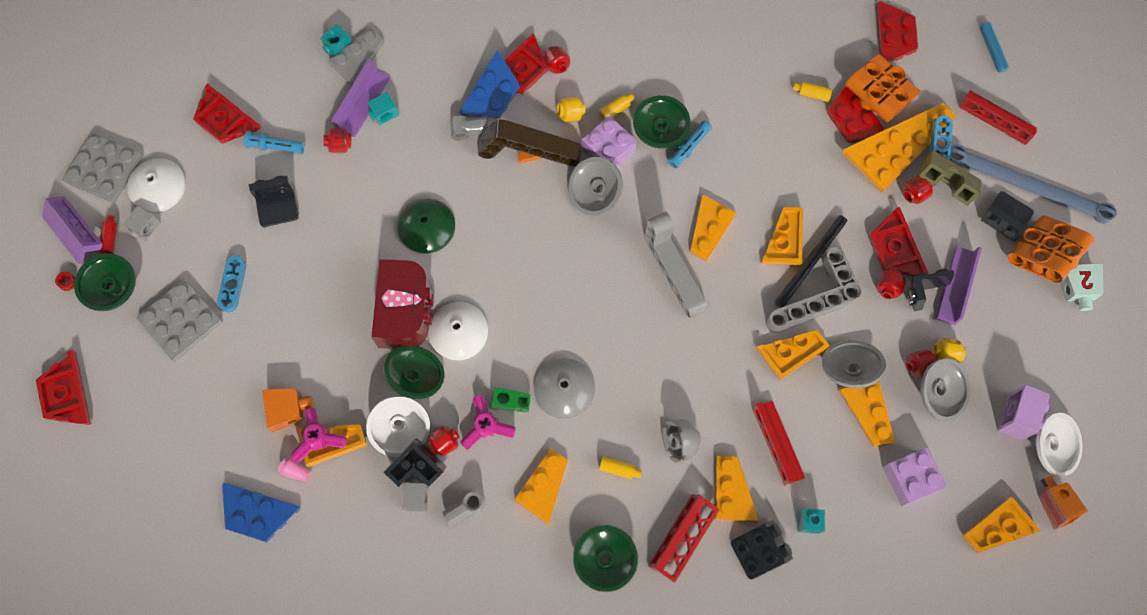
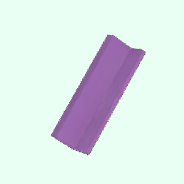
(354, 107)
(70, 227)
(956, 295)

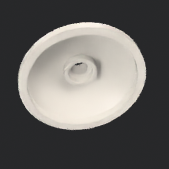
(162, 191)
(458, 343)
(393, 438)
(1059, 444)

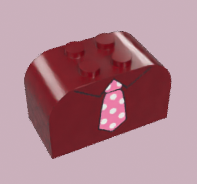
(401, 304)

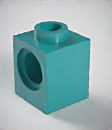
(338, 35)
(382, 109)
(811, 521)

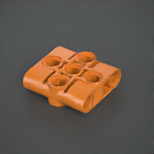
(880, 84)
(1050, 249)

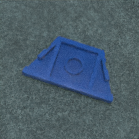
(492, 92)
(254, 513)

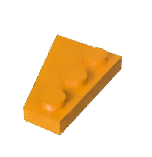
(710, 227)
(787, 240)
(792, 353)
(871, 412)
(355, 440)
(543, 486)
(732, 491)
(1000, 526)

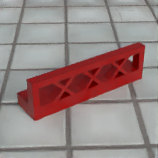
(998, 117)
(778, 443)
(676, 534)

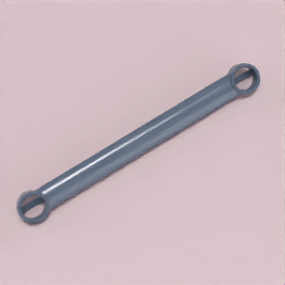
(1034, 185)

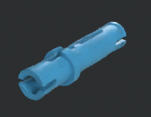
(684, 150)

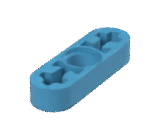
(936, 128)
(236, 291)

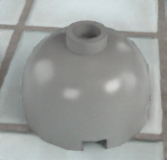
(681, 439)

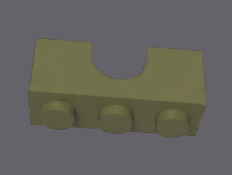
(963, 184)

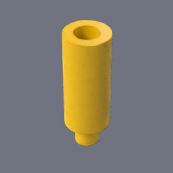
(813, 91)
(616, 106)
(619, 468)

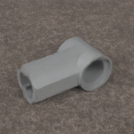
(463, 128)
(461, 510)

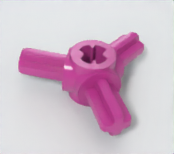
(482, 416)
(314, 429)

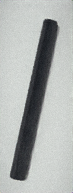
(811, 261)

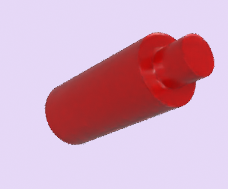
(108, 235)

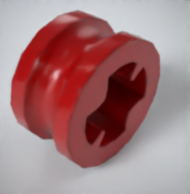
(61, 278)

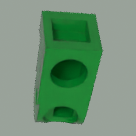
(510, 400)

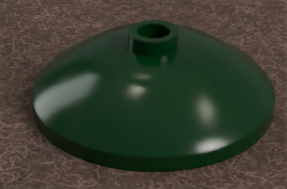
(663, 112)
(427, 236)
(97, 275)
(414, 364)
(609, 542)

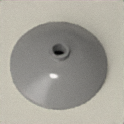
(585, 185)
(853, 364)
(945, 389)
(566, 401)

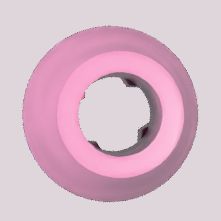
(294, 470)

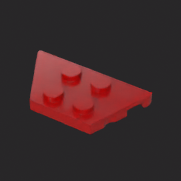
(895, 32)
(527, 64)
(222, 117)
(852, 119)
(896, 246)
(63, 392)

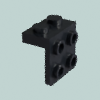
(274, 201)
(1008, 216)
(923, 282)
(761, 550)

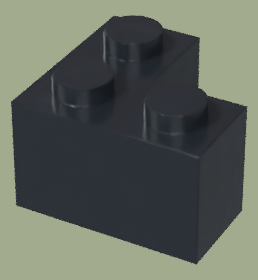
(415, 459)

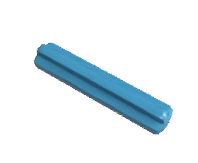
(994, 47)

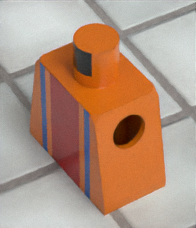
(1061, 503)

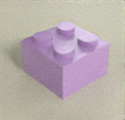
(609, 142)
(1024, 412)
(914, 476)

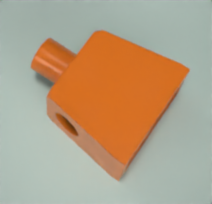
(284, 407)

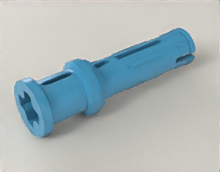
(264, 143)

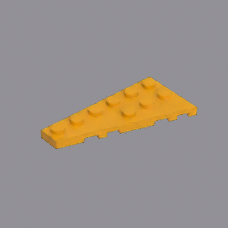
(894, 149)

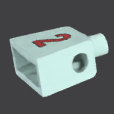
(1084, 285)

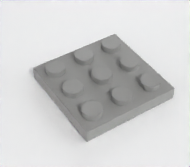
(102, 167)
(179, 320)

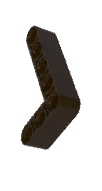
(528, 140)

